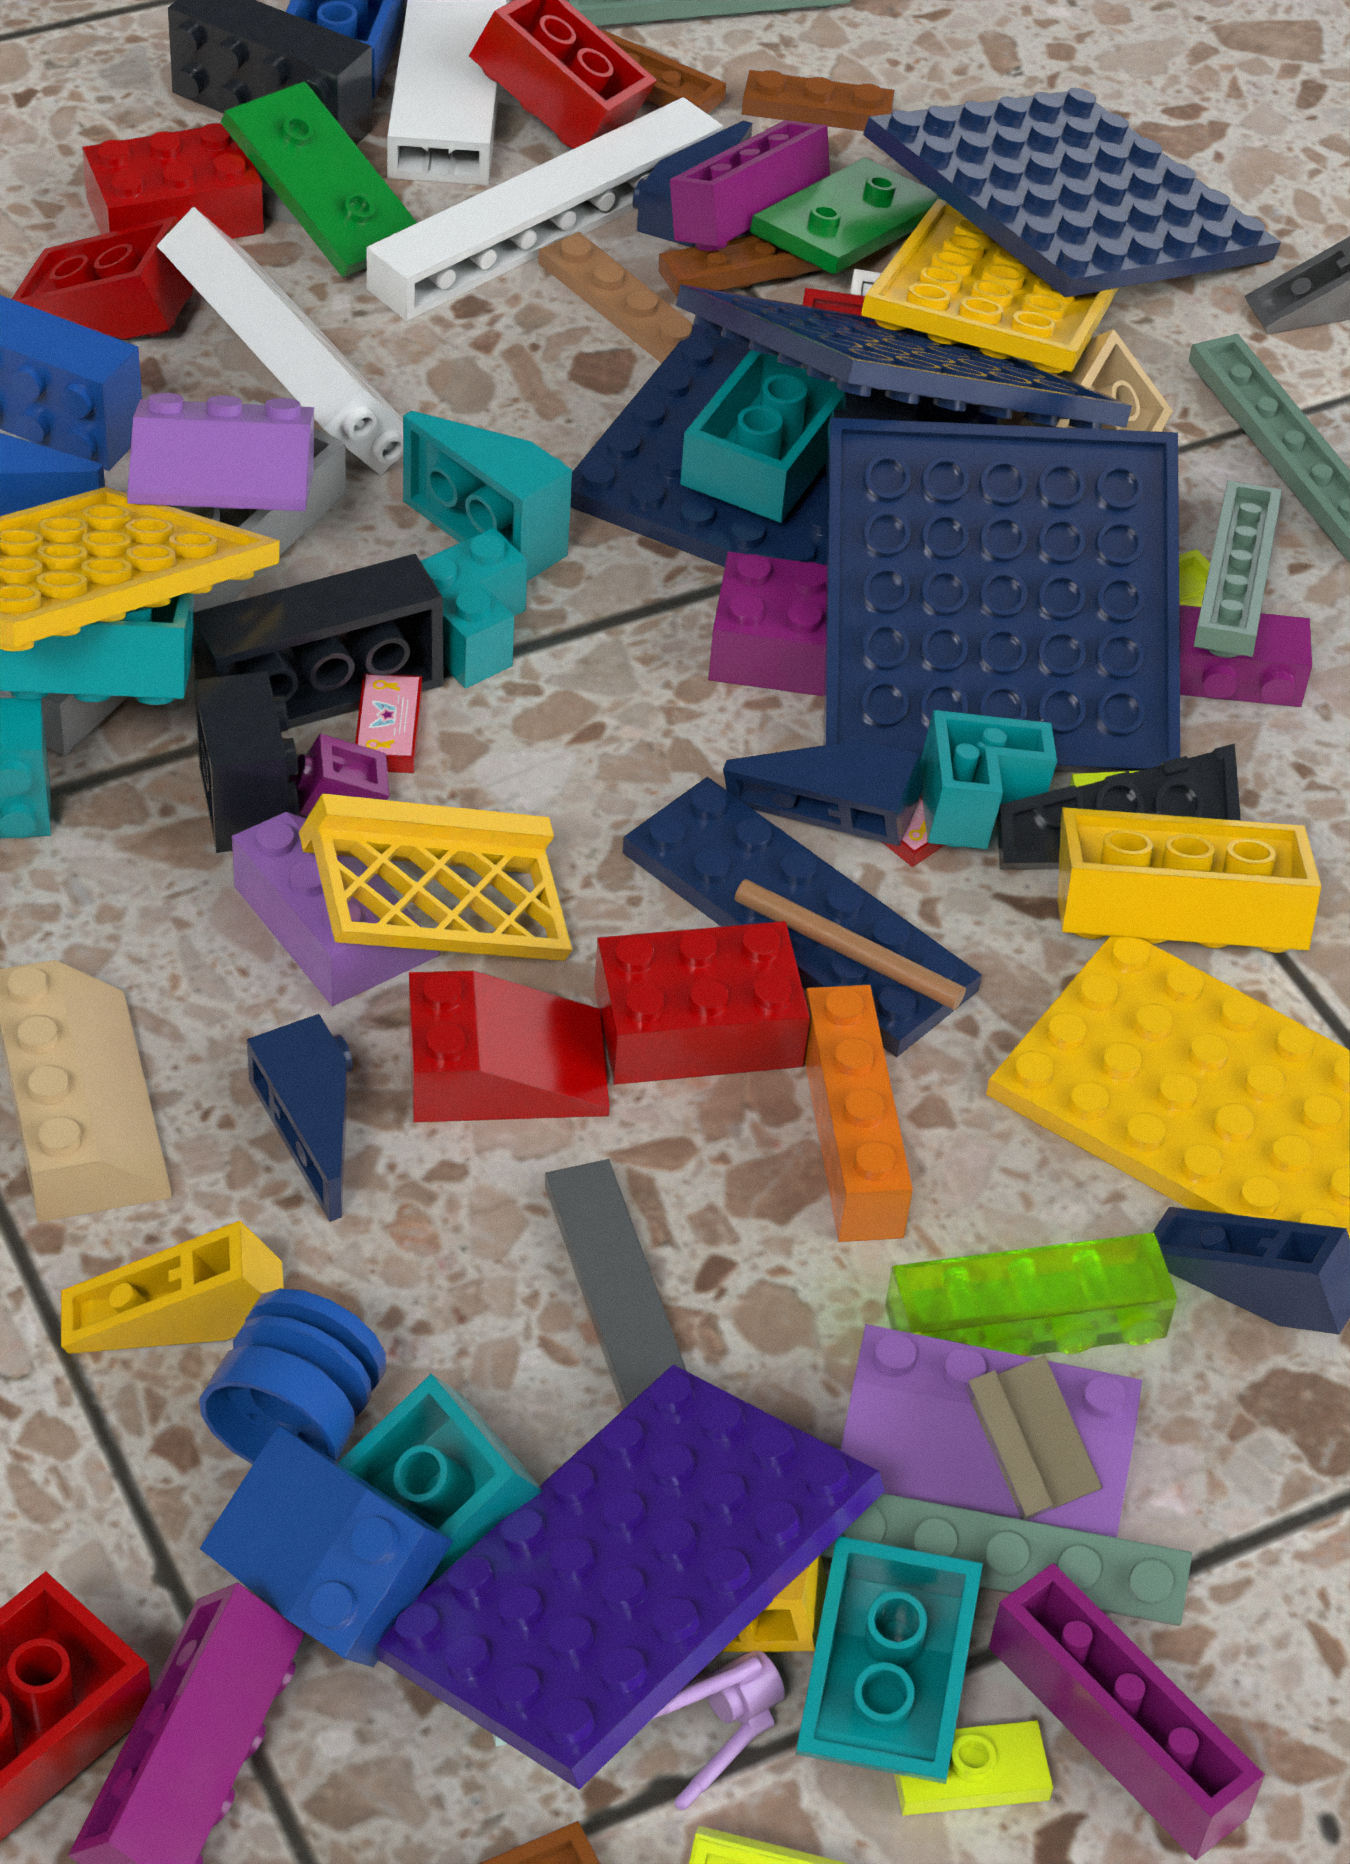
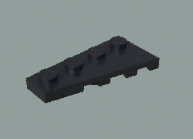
(1178, 787)

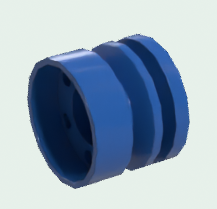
(295, 1367)

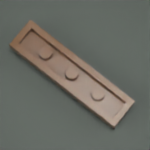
(616, 294)

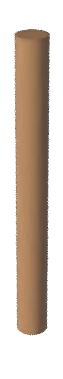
(851, 944)

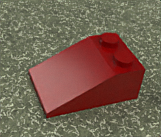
(110, 282)
(501, 1051)

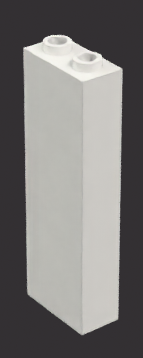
(441, 97)
(286, 340)

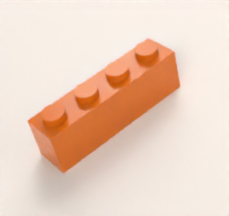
(856, 1115)

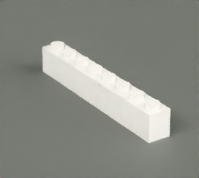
(530, 211)

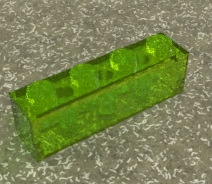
(1039, 1297)

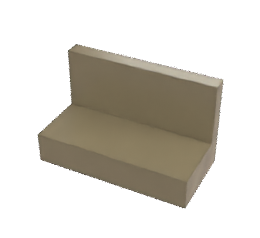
(1032, 1437)

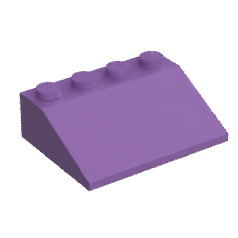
(926, 1441)

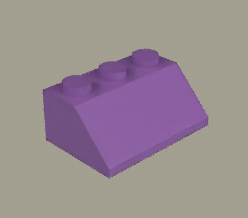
(221, 453)
(289, 899)

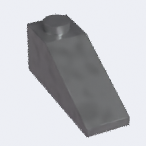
(1307, 294)

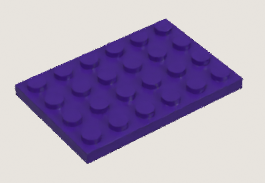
(627, 1572)

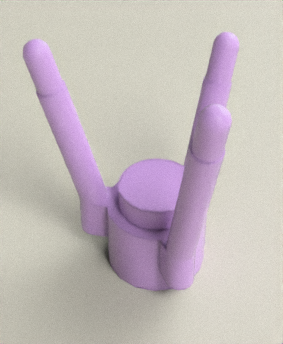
(737, 1692)

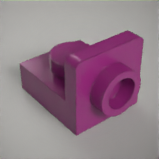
(339, 769)

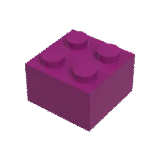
(770, 625)

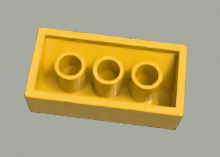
(1186, 880)

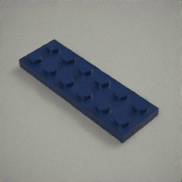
(714, 841)

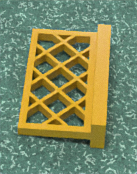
(433, 840)

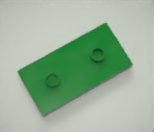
(318, 174)
(845, 215)

